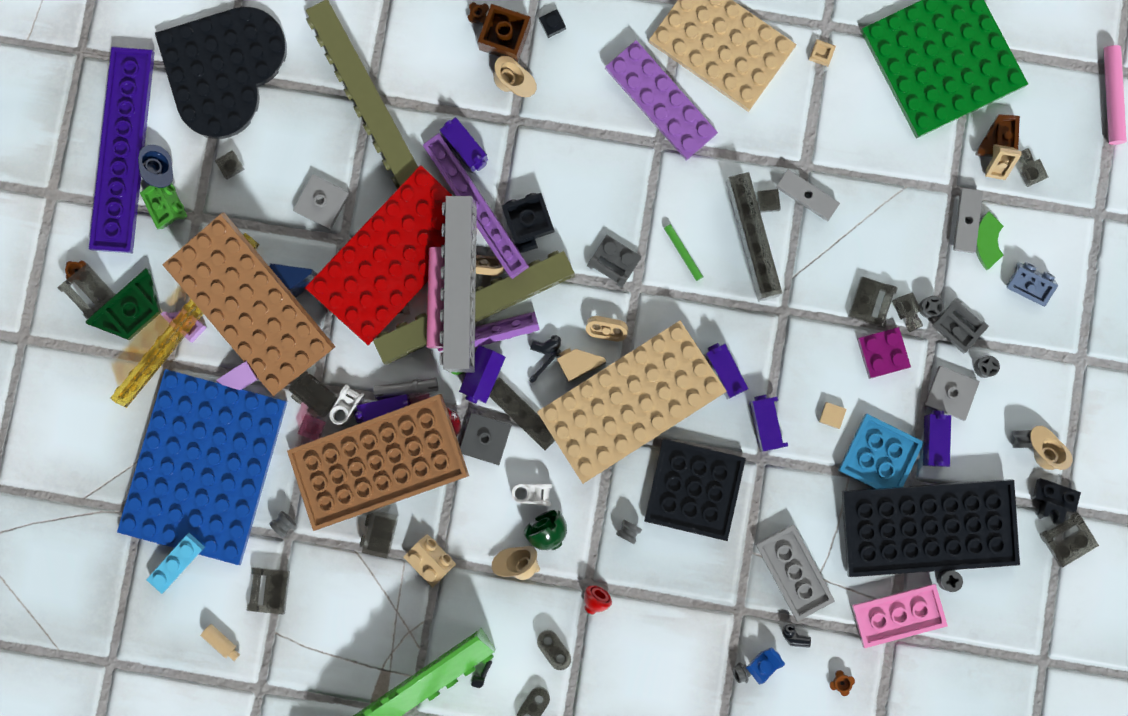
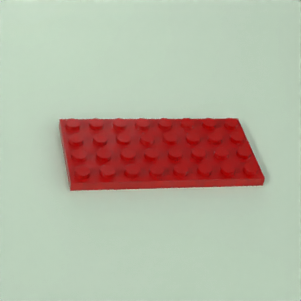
(385, 258)

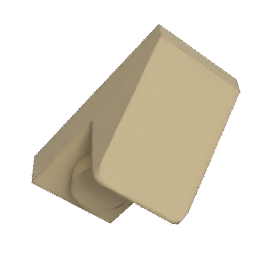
(1002, 162)

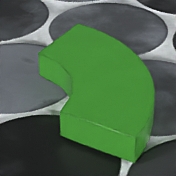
(987, 241)

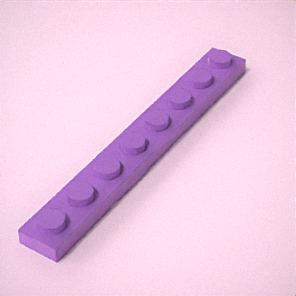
(486, 220)

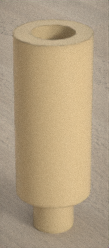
(220, 642)

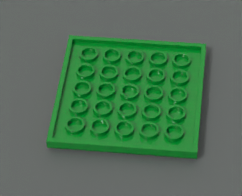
(943, 60)

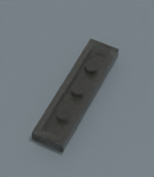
(521, 413)

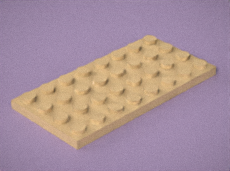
(631, 401)

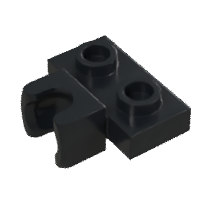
(1055, 500)

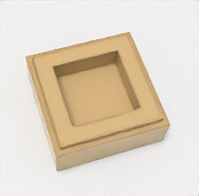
(822, 52)
(832, 415)

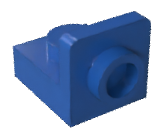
(765, 665)

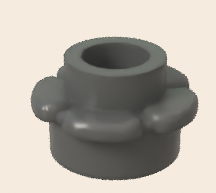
(741, 673)

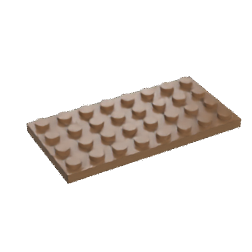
(248, 304)
(378, 462)

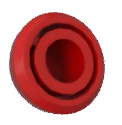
(596, 599)

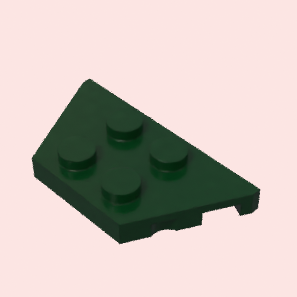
(129, 309)

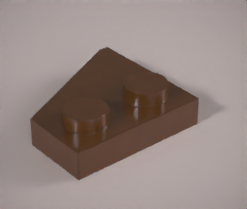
(1002, 132)

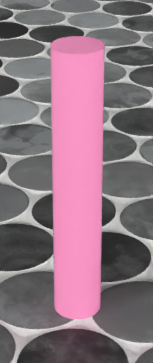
(1115, 95)
(434, 301)

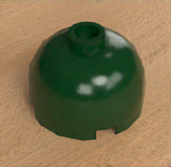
(548, 531)

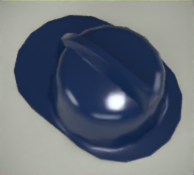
(155, 166)

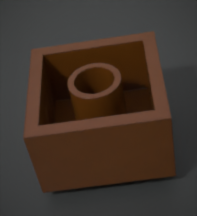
(504, 32)

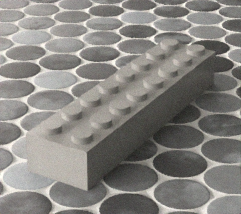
(459, 284)

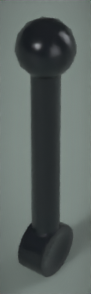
(555, 354)

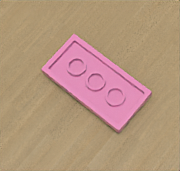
(899, 615)

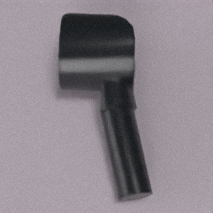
(478, 681)

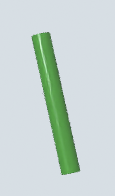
(683, 252)

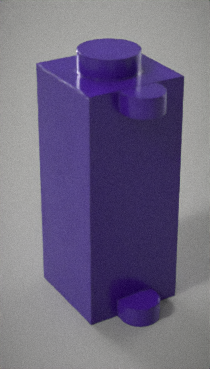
(464, 145)
(726, 370)
(479, 384)
(378, 408)
(766, 423)
(937, 439)

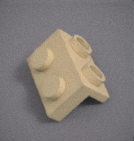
(429, 560)

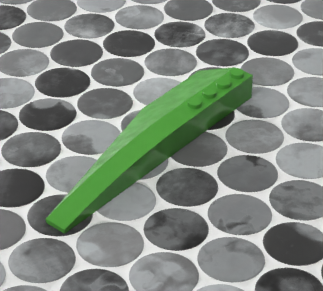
(433, 677)

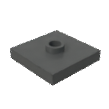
(485, 439)

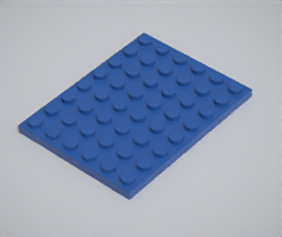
(202, 466)

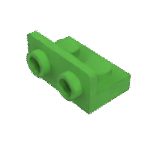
(163, 205)

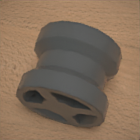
(935, 305)
(991, 365)
(1022, 439)
(282, 524)
(629, 531)
(945, 579)

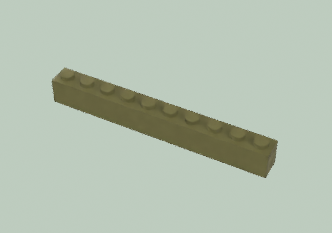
(362, 91)
(489, 301)

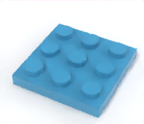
(880, 454)

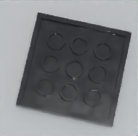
(695, 489)

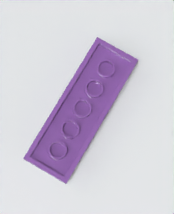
(661, 100)

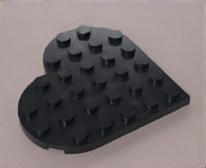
(219, 66)

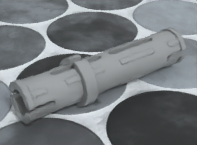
(412, 387)

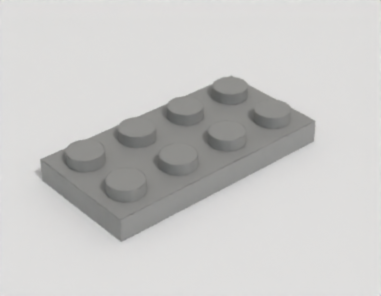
(795, 573)

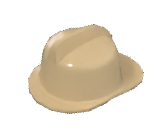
(513, 78)
(1049, 450)
(516, 562)

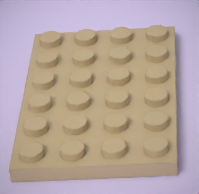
(723, 47)

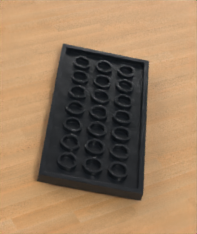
(930, 528)

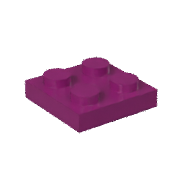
(884, 353)

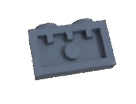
(1032, 284)

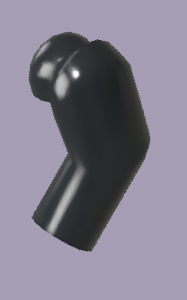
(548, 347)
(793, 638)

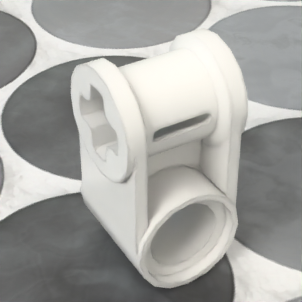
(346, 404)
(534, 494)

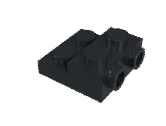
(527, 218)

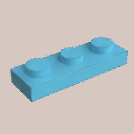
(175, 563)

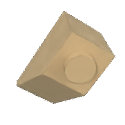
(577, 363)

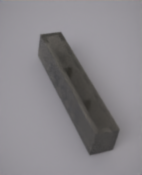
(753, 237)

